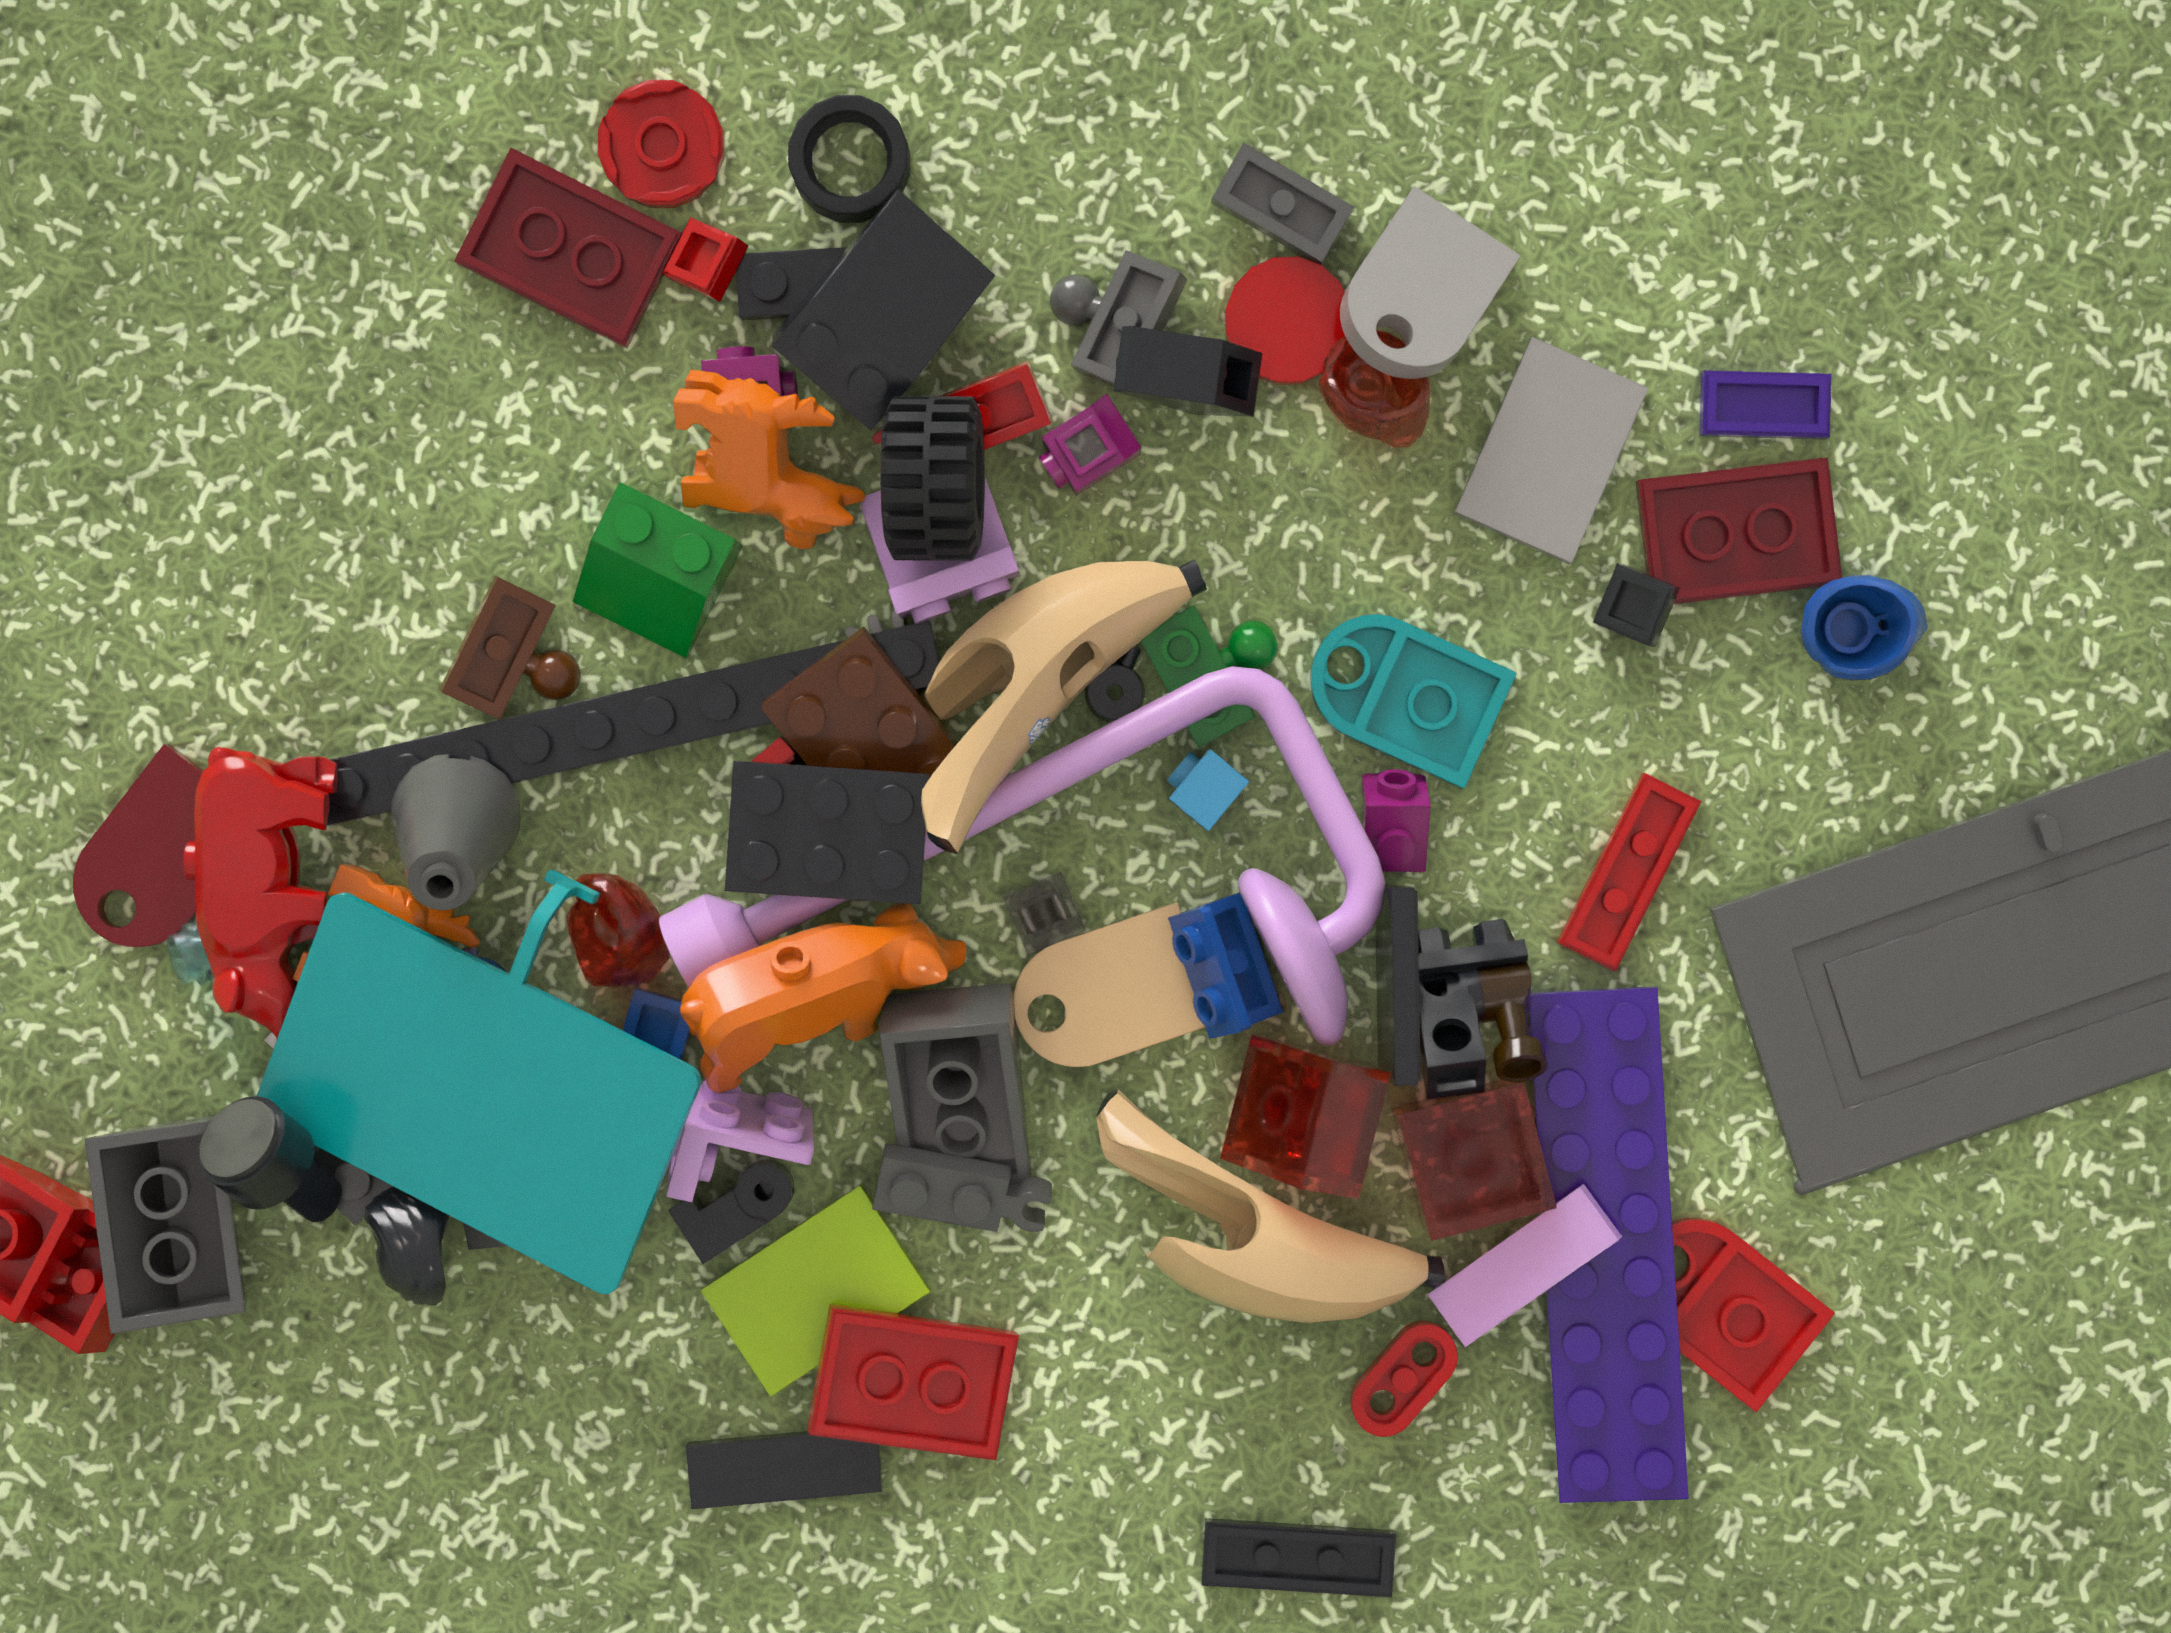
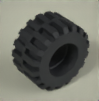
(932, 478)

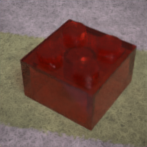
(1305, 1116)
(1473, 1159)

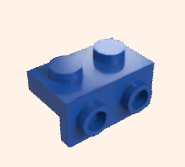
(1224, 966)

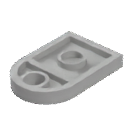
(1428, 283)

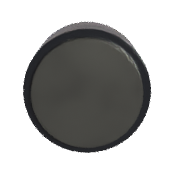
(266, 1159)

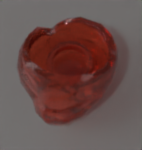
(1373, 401)
(618, 935)

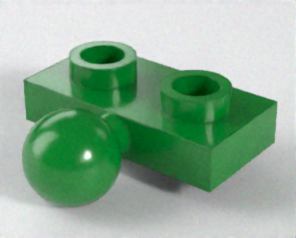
(1186, 650)

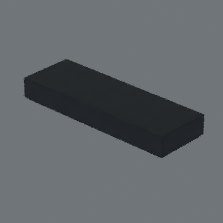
(779, 1469)
(1298, 1557)

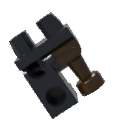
(1472, 988)

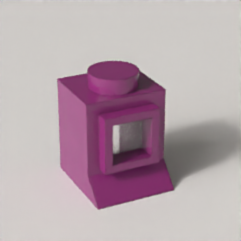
(1089, 447)

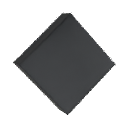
(1636, 605)

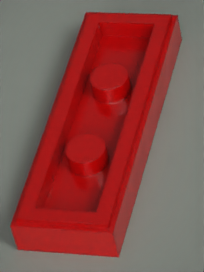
(1629, 872)

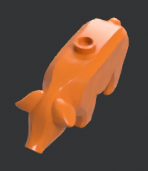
(809, 987)

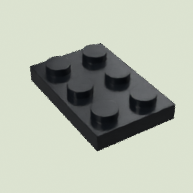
(826, 832)

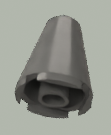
(453, 827)

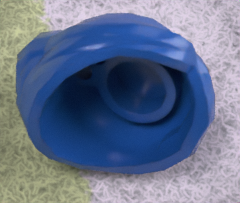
(1844, 631)

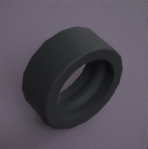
(831, 113)

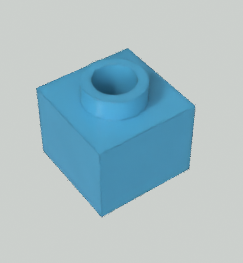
(1205, 787)

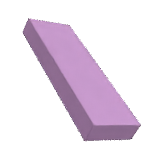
(1524, 1265)

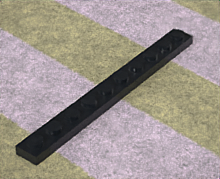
(611, 724)

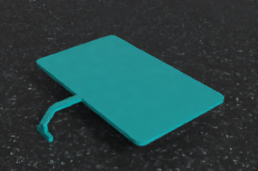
(480, 1087)

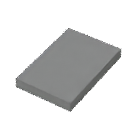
(1550, 450)

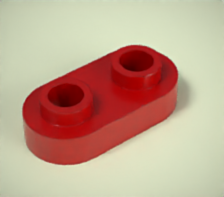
(1407, 1380)

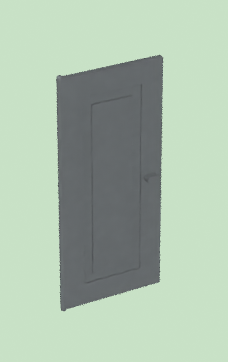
(1962, 974)

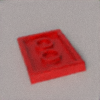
(912, 1382)

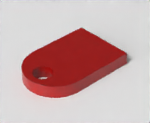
(1740, 1312)

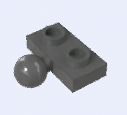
(1137, 296)

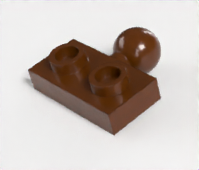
(502, 649)

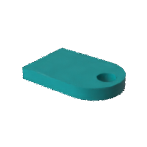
(1414, 697)

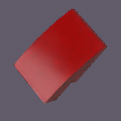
(51, 1260)

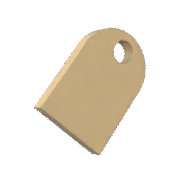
(1117, 990)

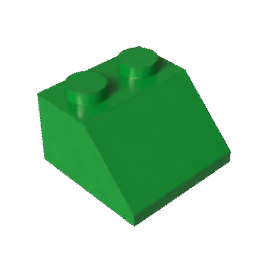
(654, 570)

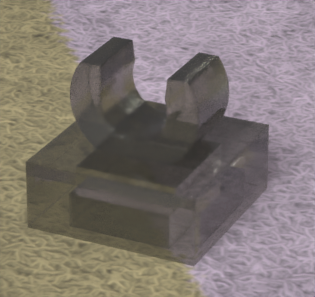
(1044, 913)

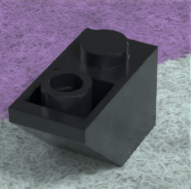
(1188, 372)

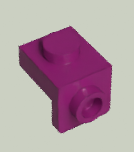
(743, 364)
(1397, 819)

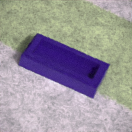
(1765, 404)

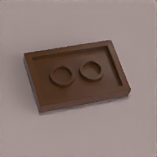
(859, 713)

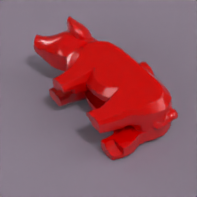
(250, 874)

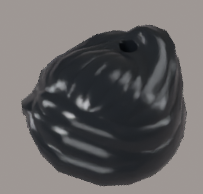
(408, 1245)

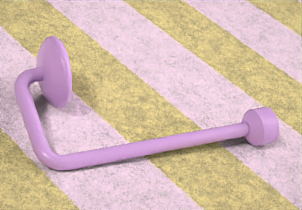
(1300, 946)

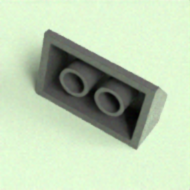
(162, 1228)

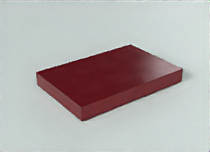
(568, 248)
(1741, 530)

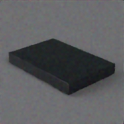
(1398, 986)

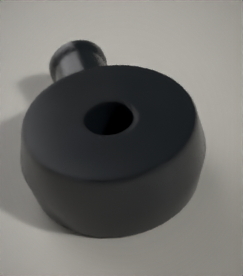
(1124, 676)

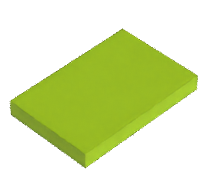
(782, 1294)

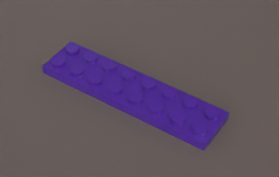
(1618, 1312)

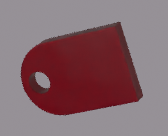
(143, 854)

